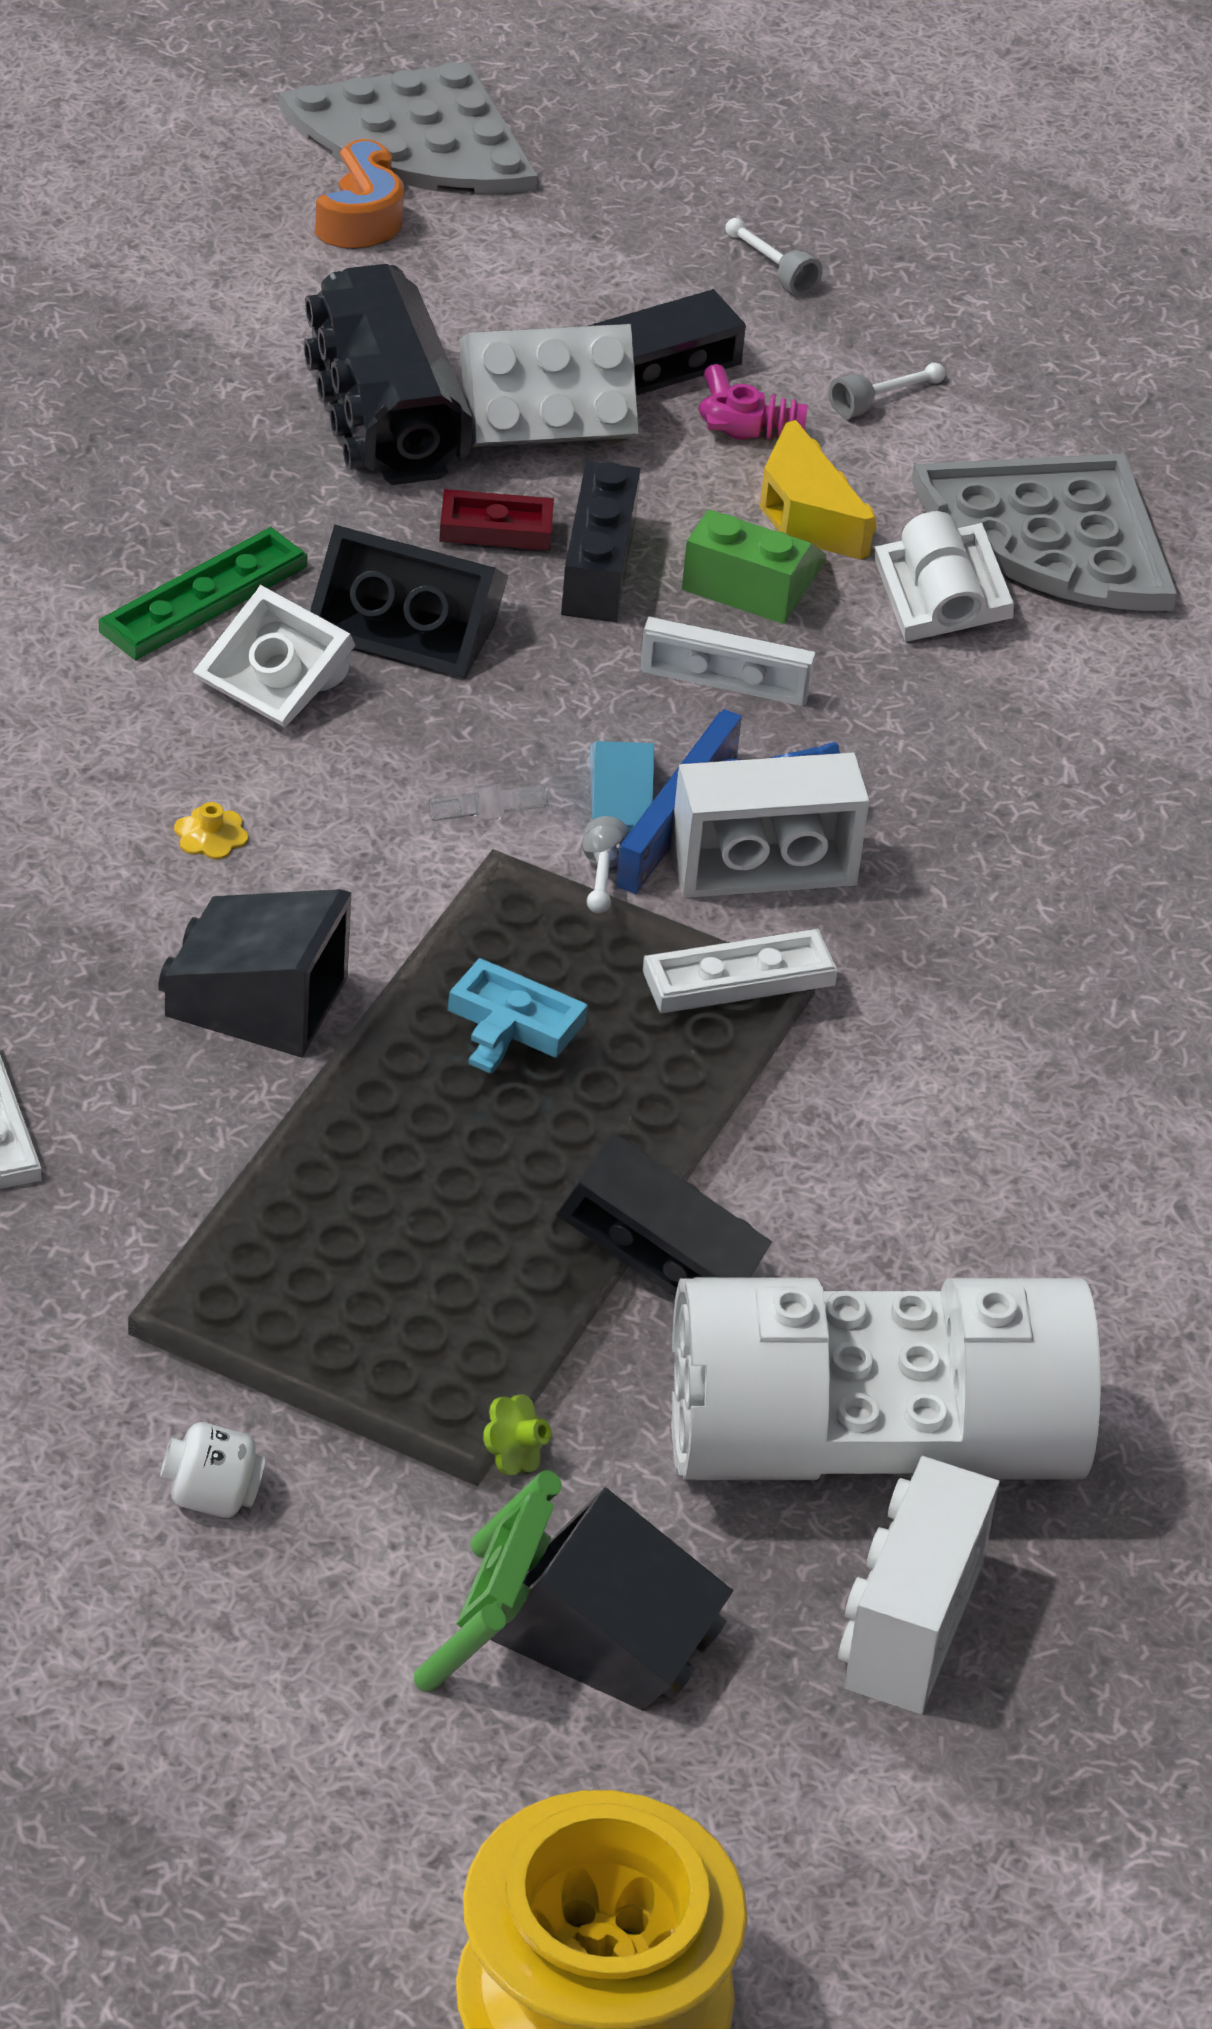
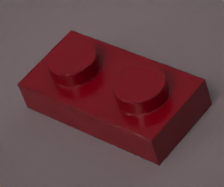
(496, 519)

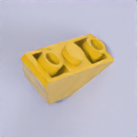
(813, 498)

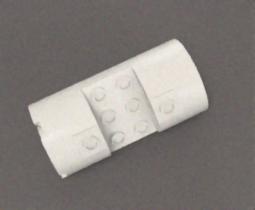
(870, 1381)

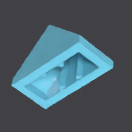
(621, 780)

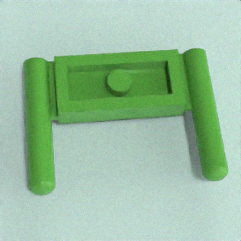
(509, 1548)

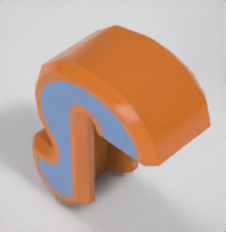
(370, 199)

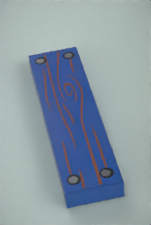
(652, 833)

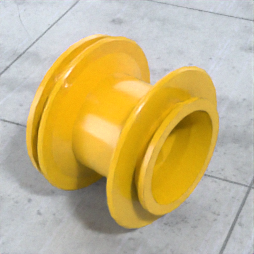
(614, 1867)

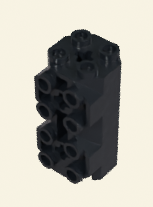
(387, 375)

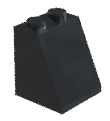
(262, 966)
(617, 1606)

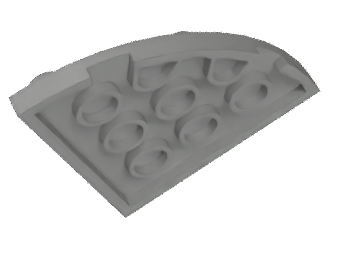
(429, 120)
(1059, 525)

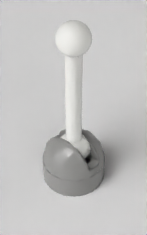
(790, 271)
(854, 394)
(600, 849)

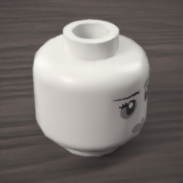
(213, 1470)

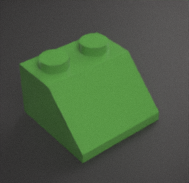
(749, 566)

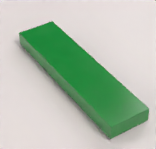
(202, 593)

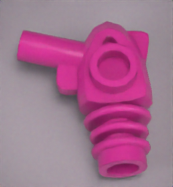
(742, 409)

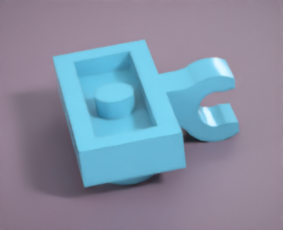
(516, 1009)

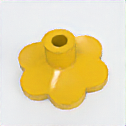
(211, 831)

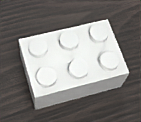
(549, 385)
(768, 824)
(917, 1583)

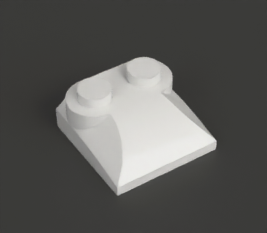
(276, 657)

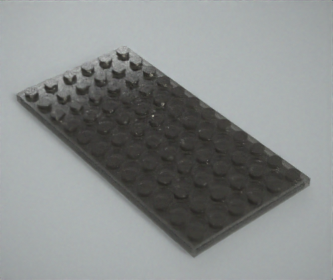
(401, 1219)

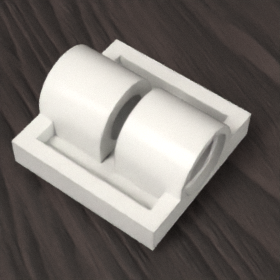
(942, 577)

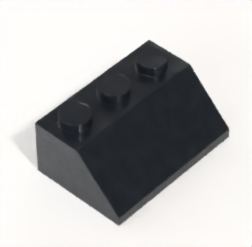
(408, 600)

